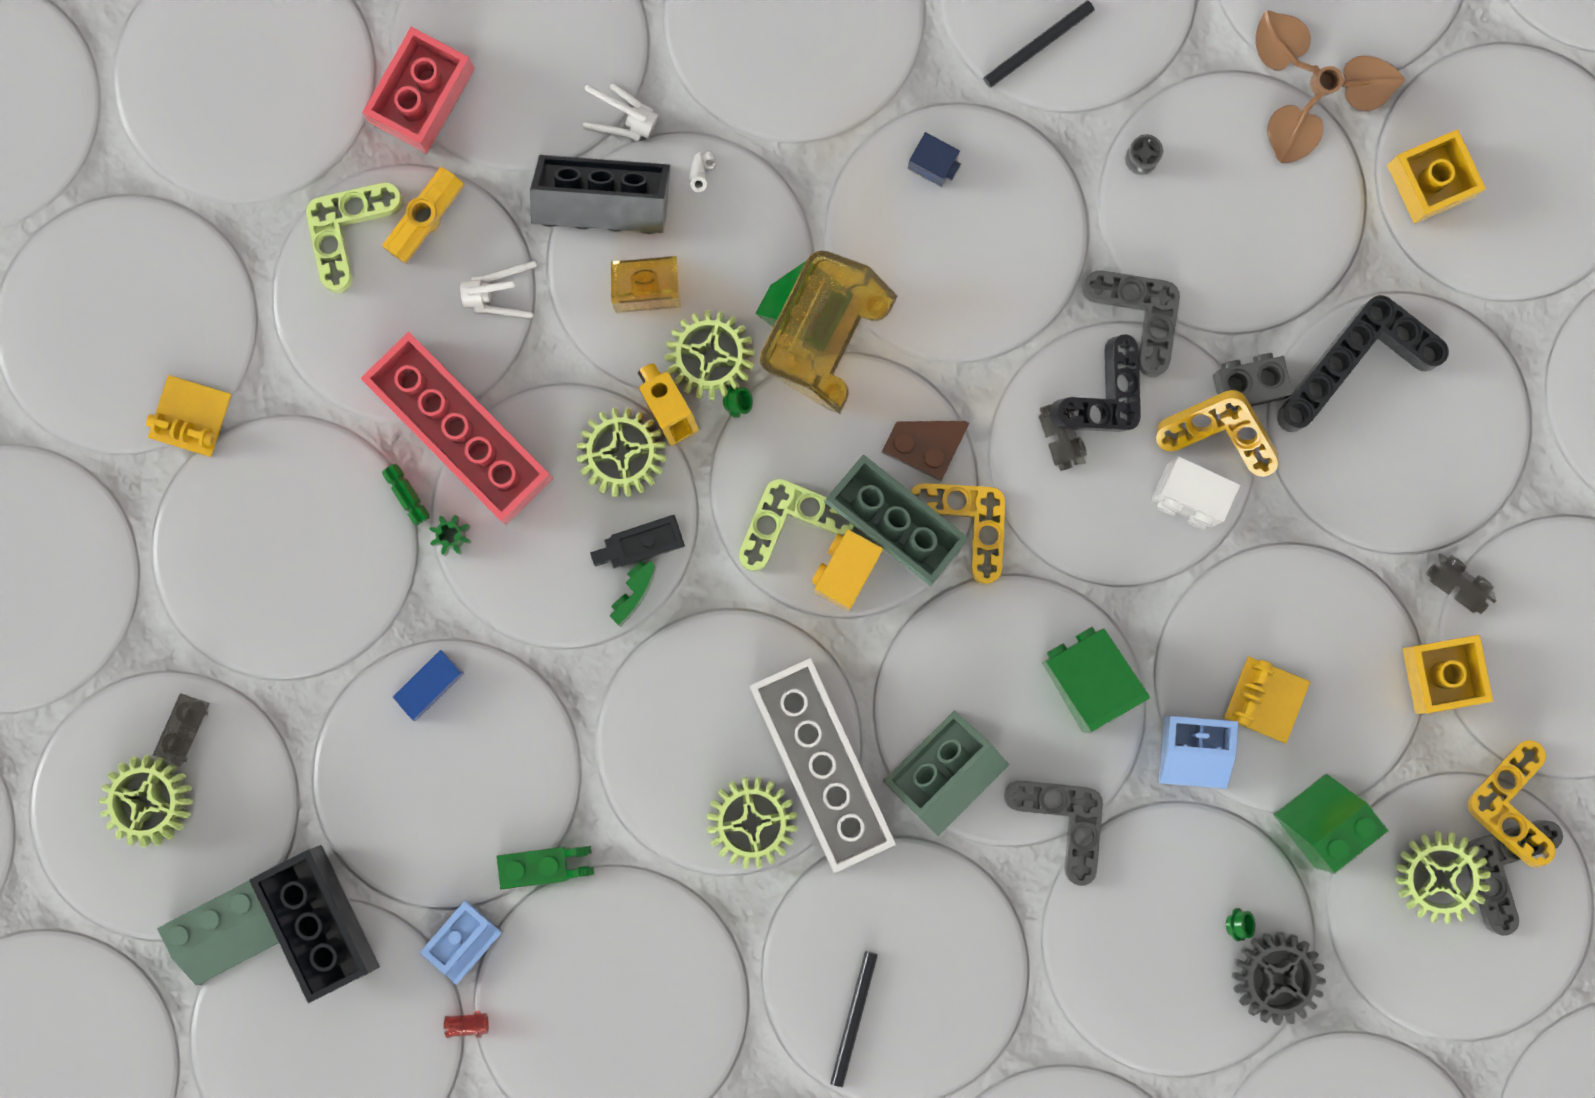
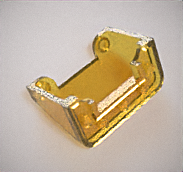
(820, 323)

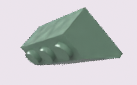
(946, 772)
(218, 934)

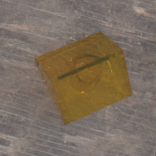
(645, 284)

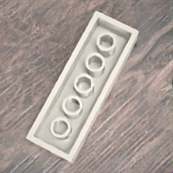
(822, 765)

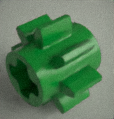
(440, 533)

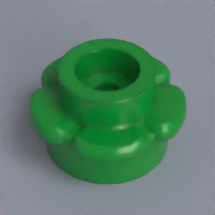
(738, 401)
(1240, 924)

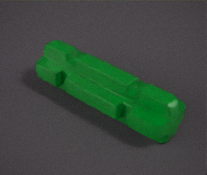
(405, 494)

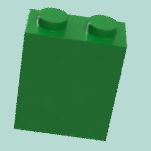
(1094, 679)
(1330, 824)

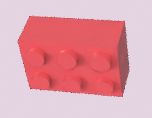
(418, 90)

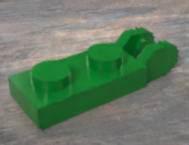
(540, 866)

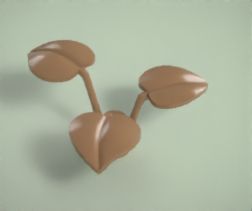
(1367, 84)

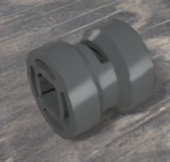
(1146, 148)

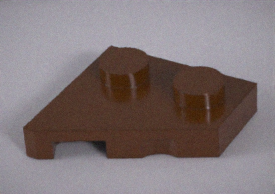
(925, 444)

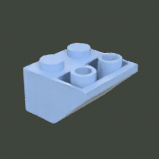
(1197, 751)

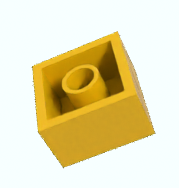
(1436, 176)
(847, 570)
(1447, 674)

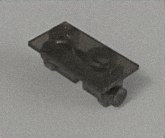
(1068, 447)
(1473, 590)
(181, 729)

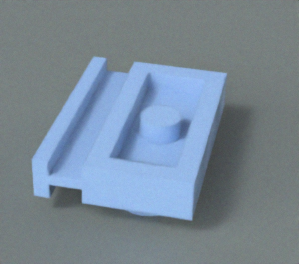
(461, 942)

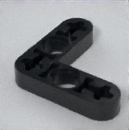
(1109, 407)

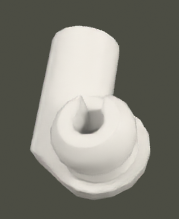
(697, 173)

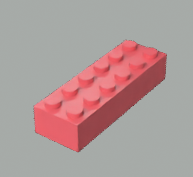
(457, 428)

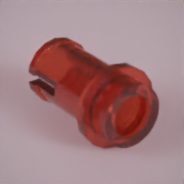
(466, 1025)

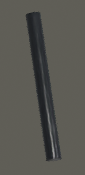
(1038, 44)
(853, 1019)

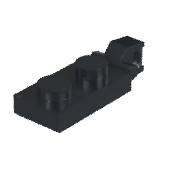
(640, 543)

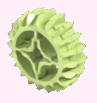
(695, 351)
(637, 450)
(140, 813)
(756, 850)
(1455, 866)

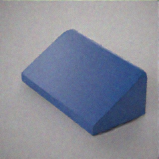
(428, 685)

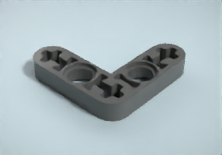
(1153, 312)
(1077, 819)
(1498, 857)

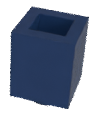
(934, 160)

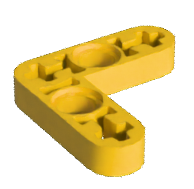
(1228, 421)
(973, 509)
(1503, 810)

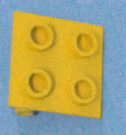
(189, 416)
(1267, 699)

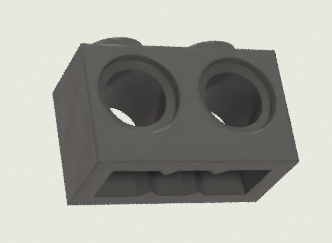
(1250, 376)

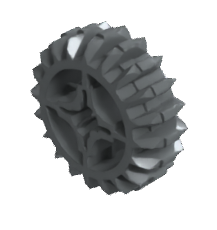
(1302, 996)

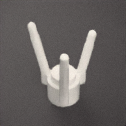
(640, 117)
(478, 291)

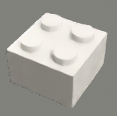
(1194, 493)

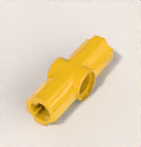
(436, 197)

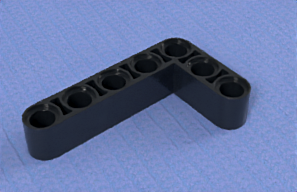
(1351, 354)

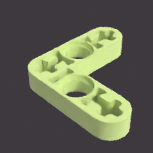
(333, 227)
(790, 507)

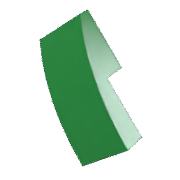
(639, 582)

